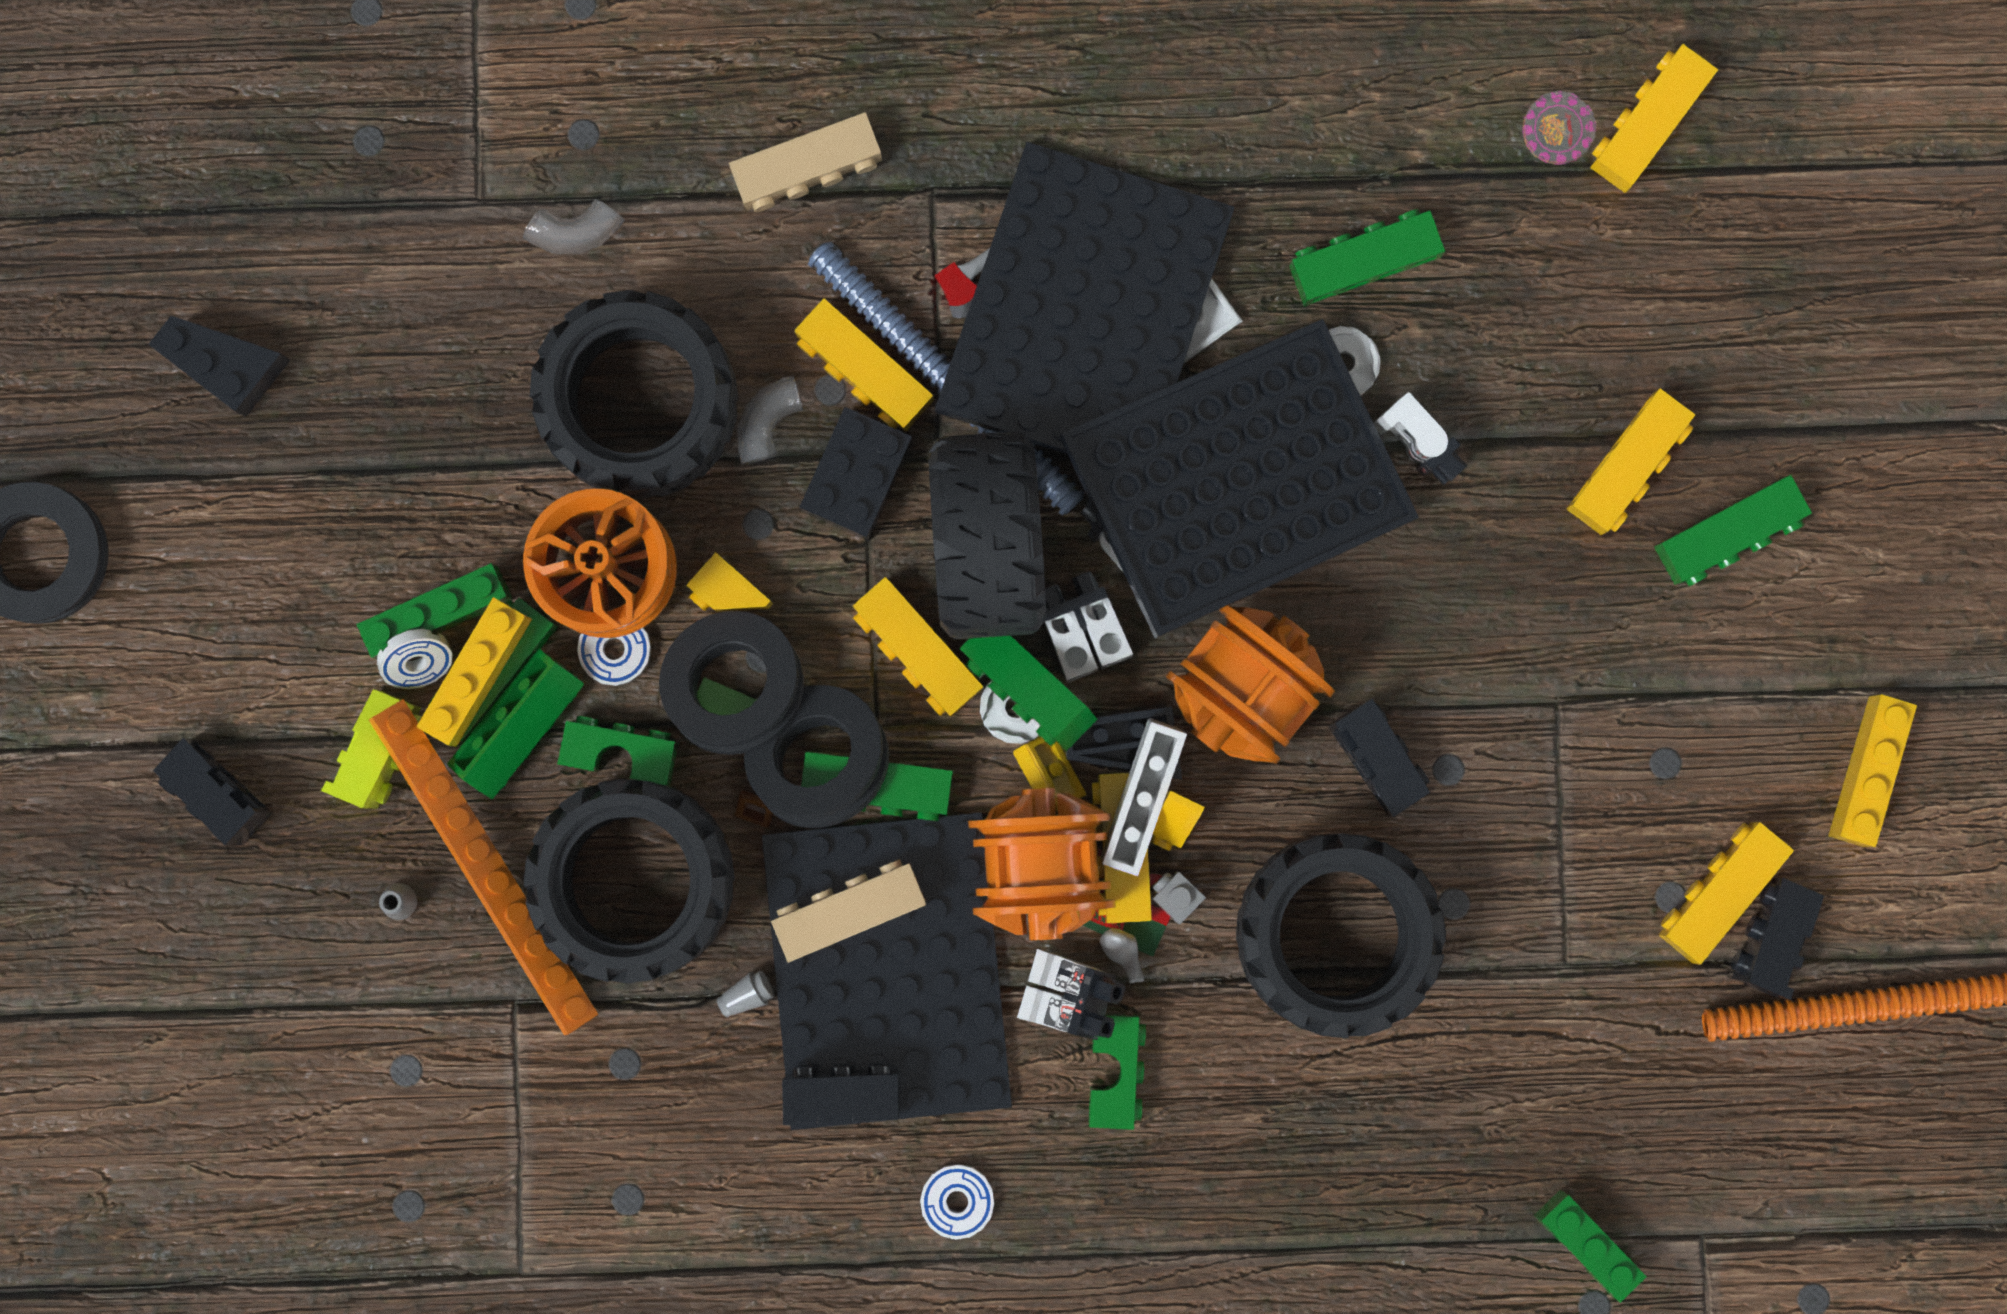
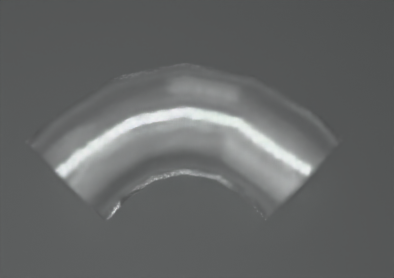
(573, 234)
(762, 416)

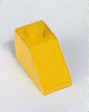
(725, 589)

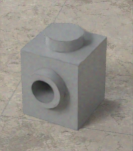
(1176, 896)

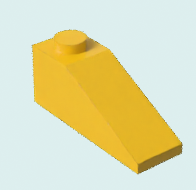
(1175, 821)

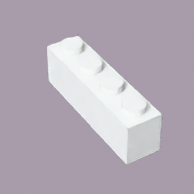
(1143, 796)

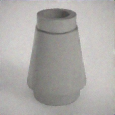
(406, 901)
(746, 994)

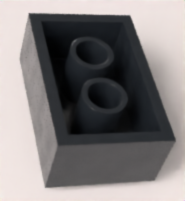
(856, 474)

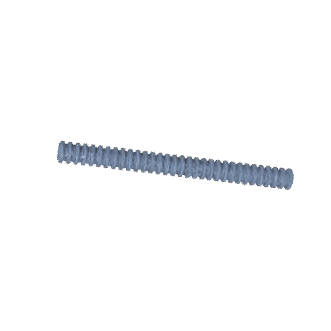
(922, 354)

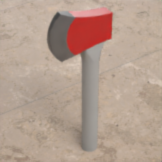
(958, 284)

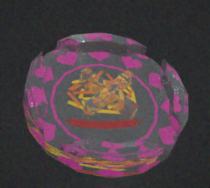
(1559, 128)

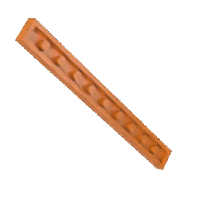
(481, 865)

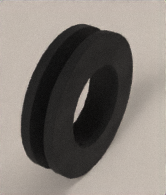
(86, 554)
(710, 639)
(844, 794)

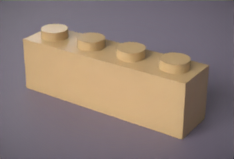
(806, 162)
(848, 912)

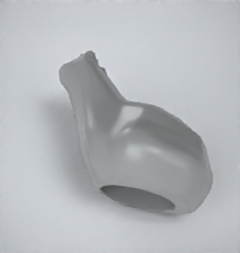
(1123, 949)

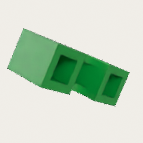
(586, 743)
(1117, 1104)
(1590, 1246)

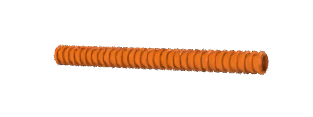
(1855, 1007)

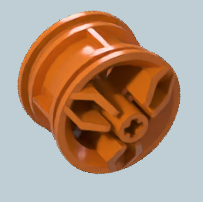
(599, 563)
(1250, 684)
(1041, 864)

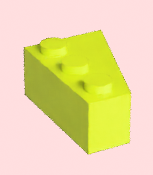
(367, 763)

